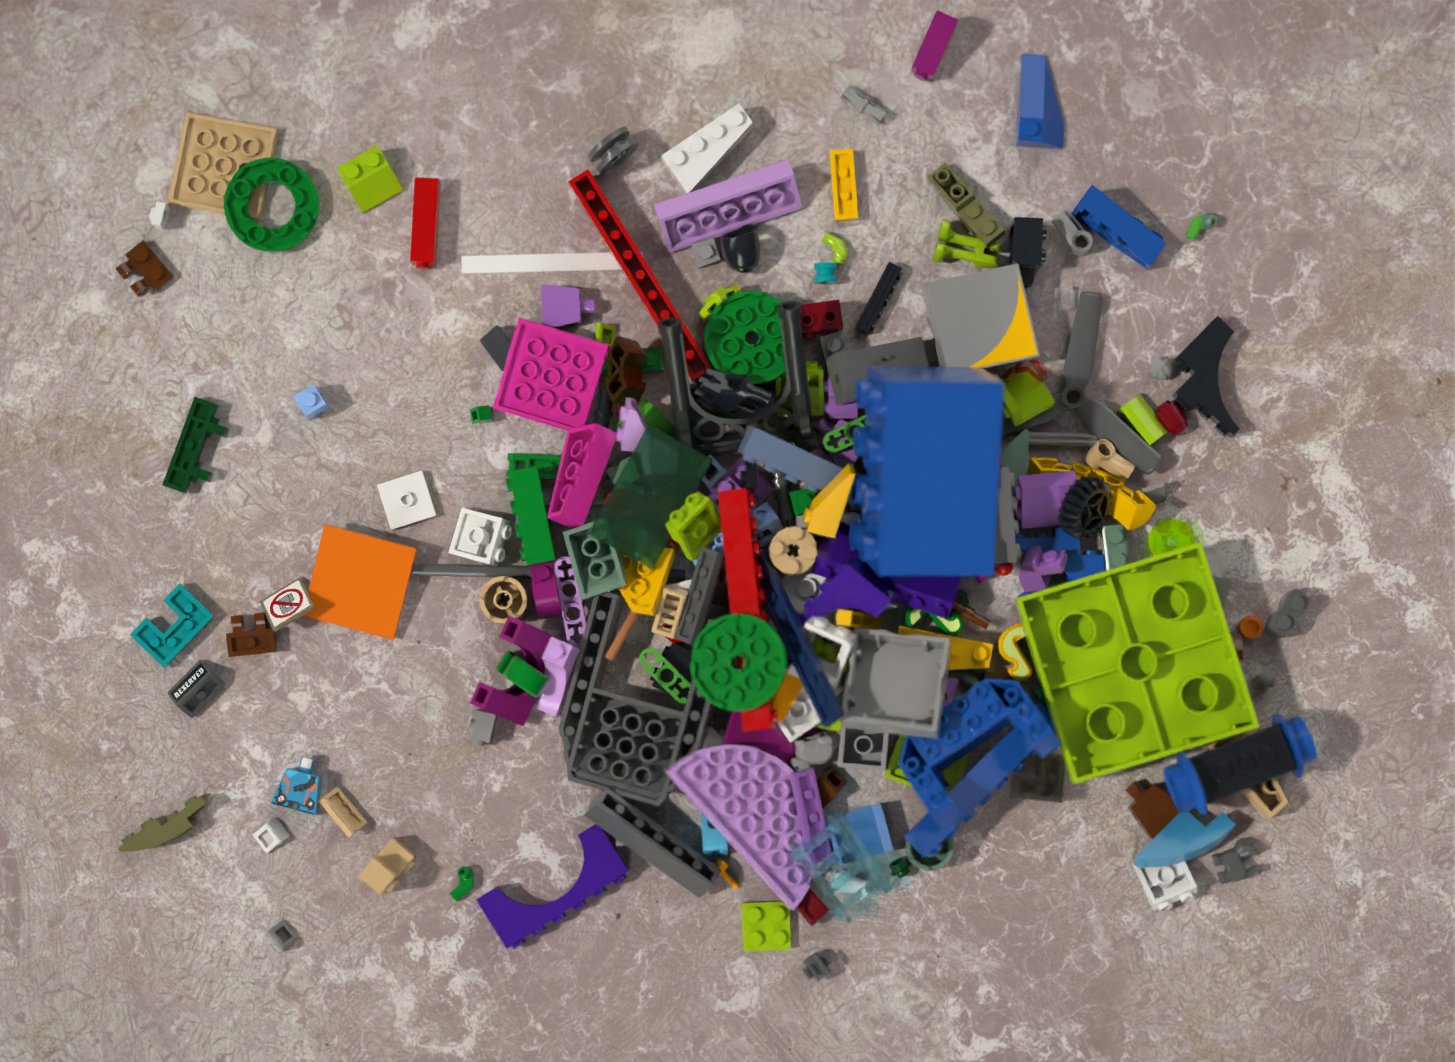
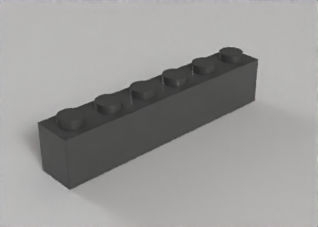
(652, 842)

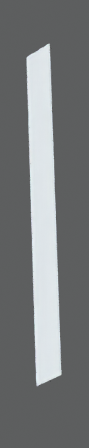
(539, 262)

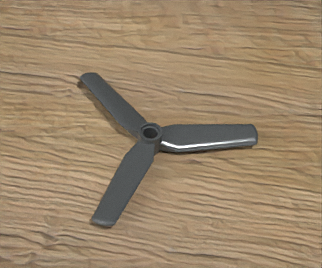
(1092, 413)

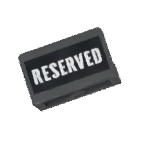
(195, 689)

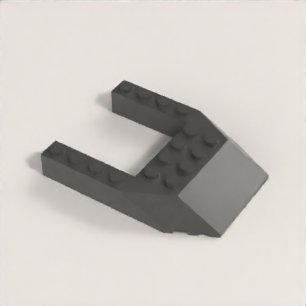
(620, 738)

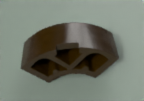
(625, 370)

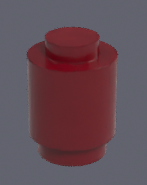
(1172, 417)

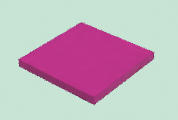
(550, 375)

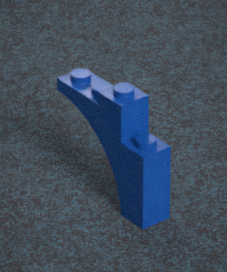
(1077, 565)

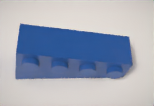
(1118, 227)

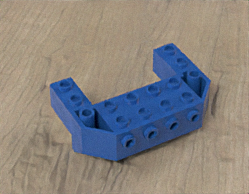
(963, 727)

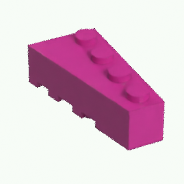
(580, 473)

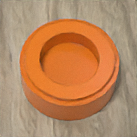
(1250, 627)

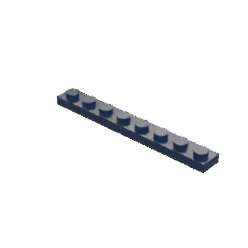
(798, 645)

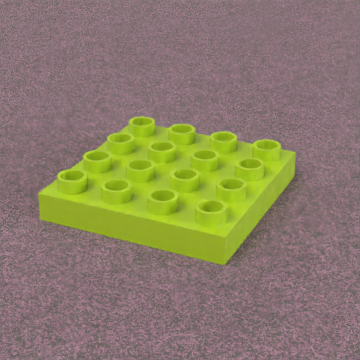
(1136, 663)

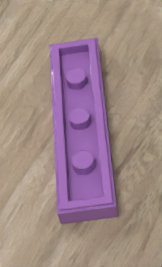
(810, 811)

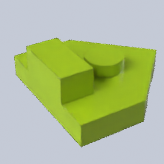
(717, 298)

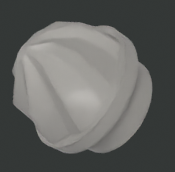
(1160, 369)

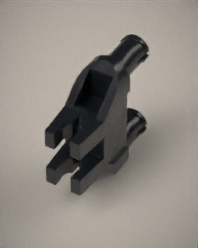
(727, 391)

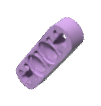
(567, 601)

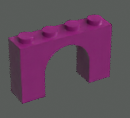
(514, 702)

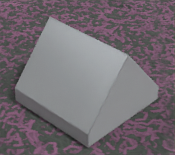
(282, 935)

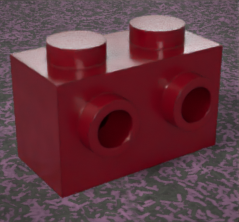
(821, 318)

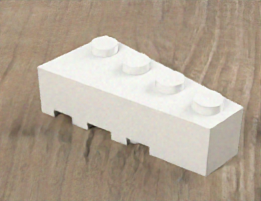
(705, 150)

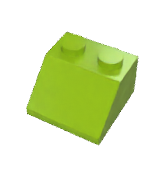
(370, 179)

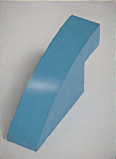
(1184, 840)

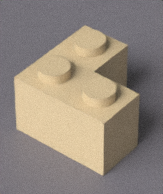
(385, 869)

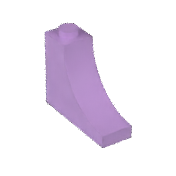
(559, 667)

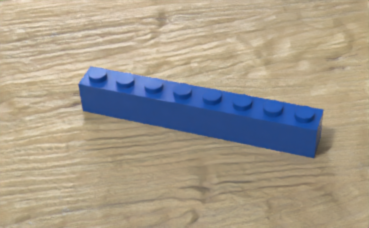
(975, 787)

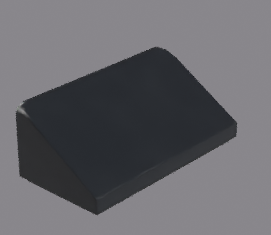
(497, 346)

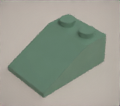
(594, 563)

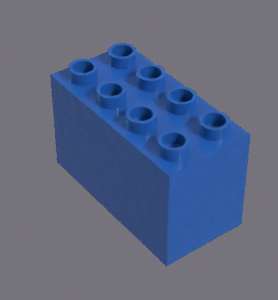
(927, 470)

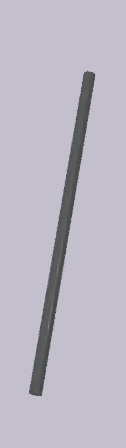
(492, 571)

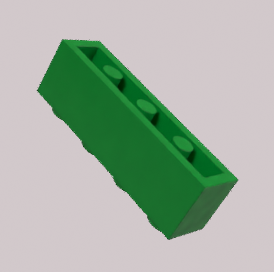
(532, 516)

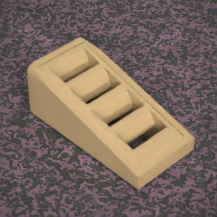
(675, 591)

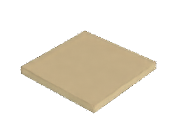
(210, 156)

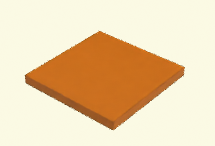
(360, 581)

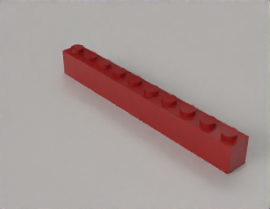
(634, 265)
(743, 581)

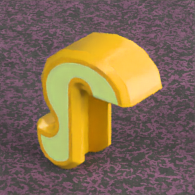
(1010, 652)

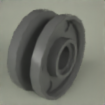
(613, 150)

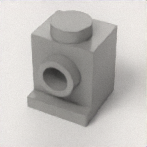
(482, 727)

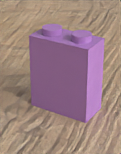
(1040, 498)

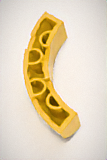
(1127, 507)

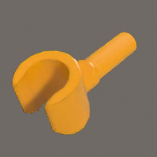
(723, 866)

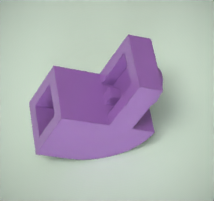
(1039, 567)

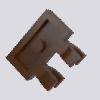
(149, 266)
(250, 642)

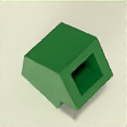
(481, 414)

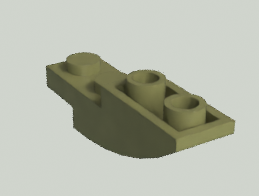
(965, 205)
(157, 832)

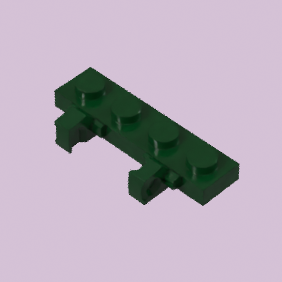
(197, 428)

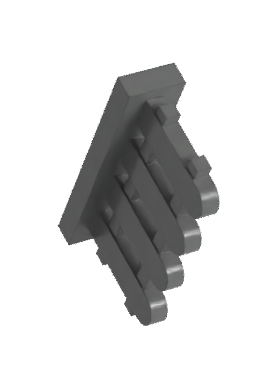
(700, 596)

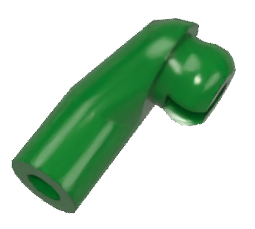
(466, 883)

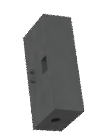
(852, 365)

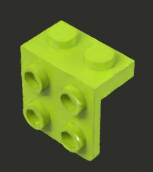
(1025, 398)

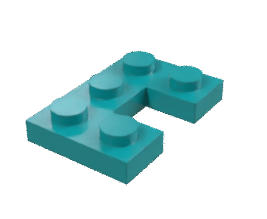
(168, 645)

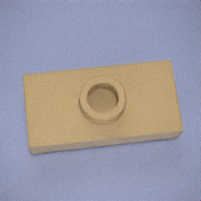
(343, 812)

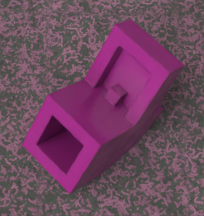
(545, 590)

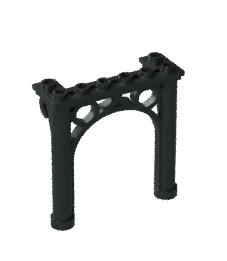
(796, 383)

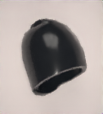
(741, 248)

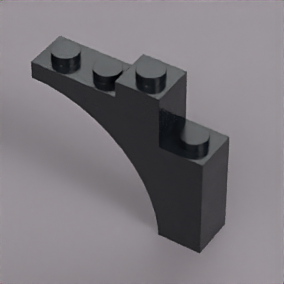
(1202, 389)

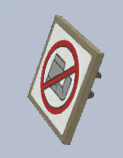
(287, 604)

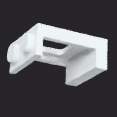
(838, 634)

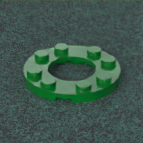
(266, 171)

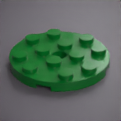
(726, 335)
(763, 667)

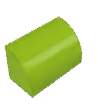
(1142, 419)

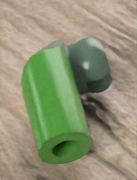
(1200, 223)

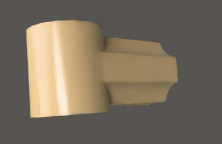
(1104, 456)

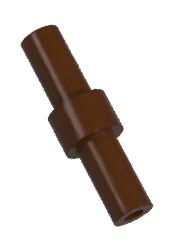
(968, 613)

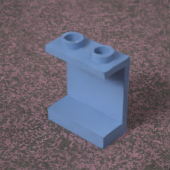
(871, 829)

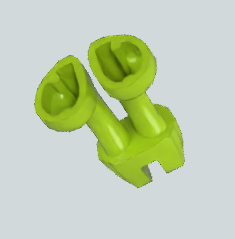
(977, 256)

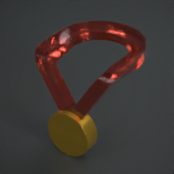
(1011, 372)

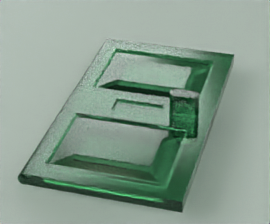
(646, 493)

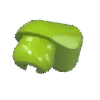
(839, 248)

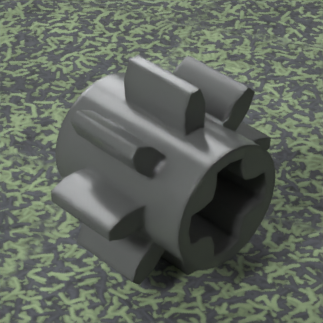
(817, 966)

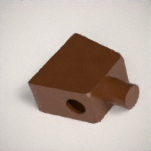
(1151, 808)

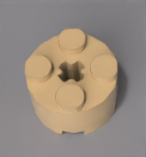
(806, 554)
(492, 594)

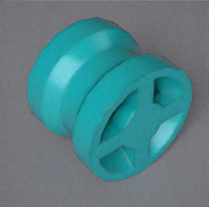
(825, 273)

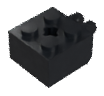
(1026, 246)

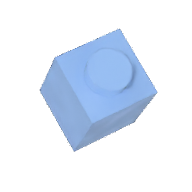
(311, 401)

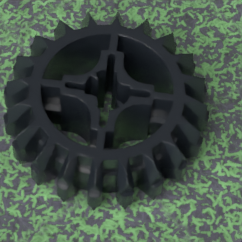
(1084, 507)

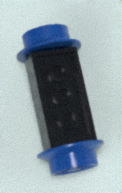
(1240, 764)

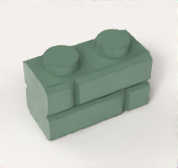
(1114, 546)

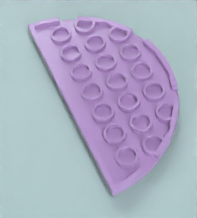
(753, 807)

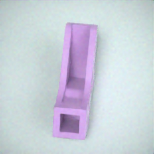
(632, 425)

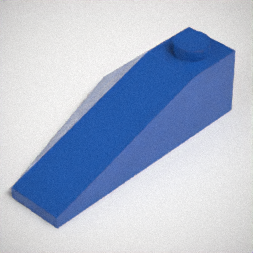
(1038, 108)

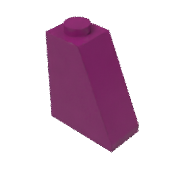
(934, 46)

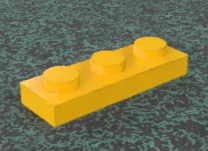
(843, 185)

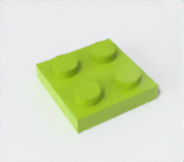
(766, 926)

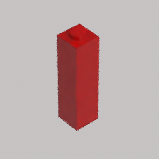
(425, 222)

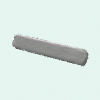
(1062, 439)

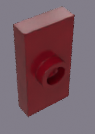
(812, 908)

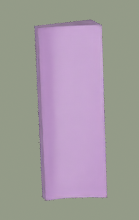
(728, 205)

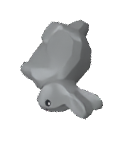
(813, 751)

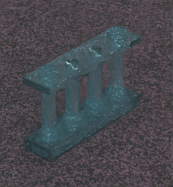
(864, 863)

